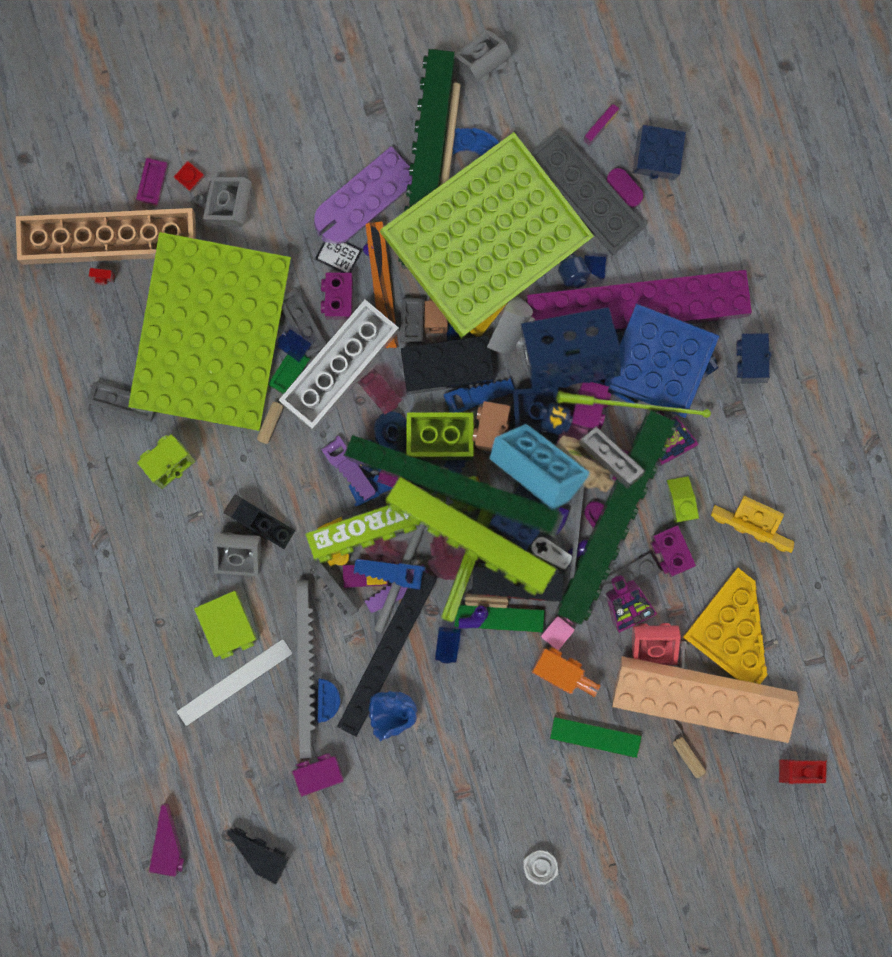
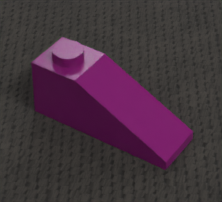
(166, 850)

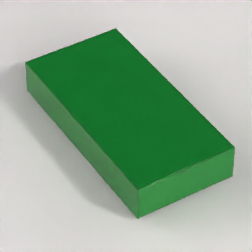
(287, 373)

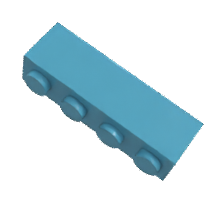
(538, 465)

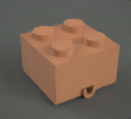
(494, 422)

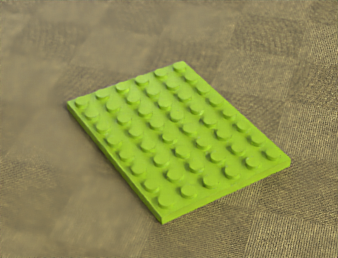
(486, 234)
(209, 331)

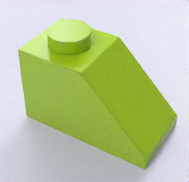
(682, 500)

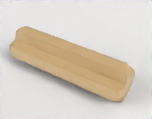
(270, 422)
(487, 601)
(689, 757)

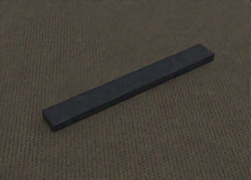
(386, 655)

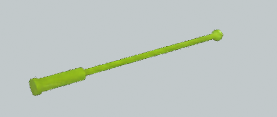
(590, 400)

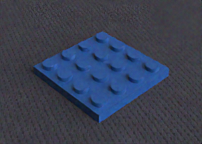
(662, 359)

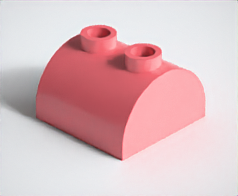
(656, 643)

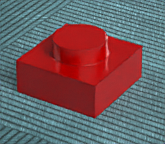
(189, 176)
(101, 276)

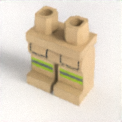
(598, 475)

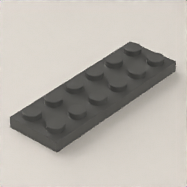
(588, 193)

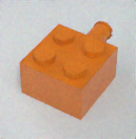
(563, 673)

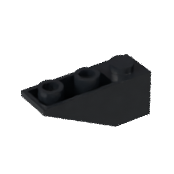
(259, 521)
(262, 859)

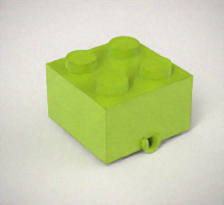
(165, 460)

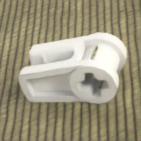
(553, 554)

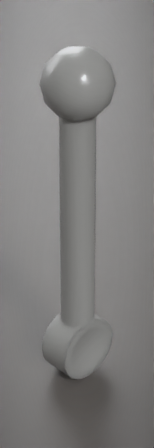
(683, 646)

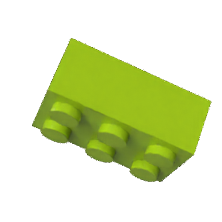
(440, 436)

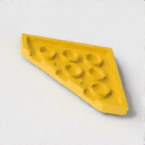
(731, 630)

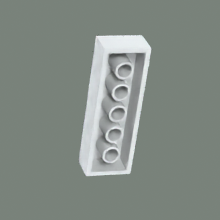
(339, 365)

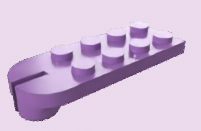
(363, 198)

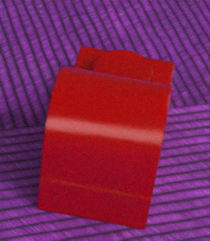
(802, 771)

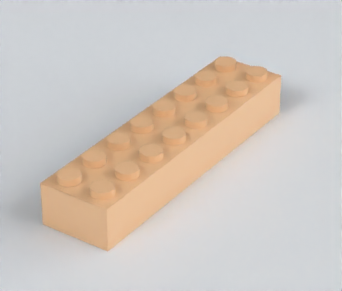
(98, 235)
(705, 699)

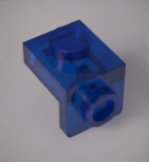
(293, 345)
(447, 645)

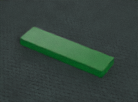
(506, 618)
(595, 737)

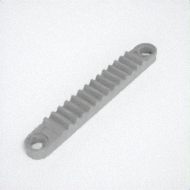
(304, 670)

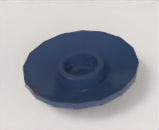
(396, 426)

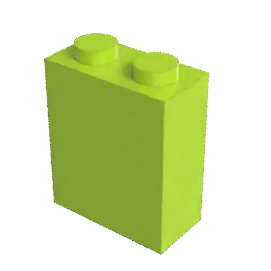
(226, 625)

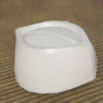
(540, 867)

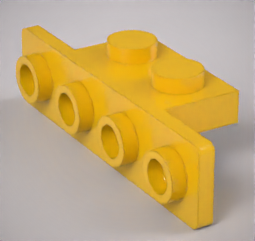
(756, 520)

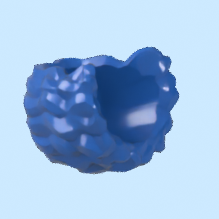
(391, 713)

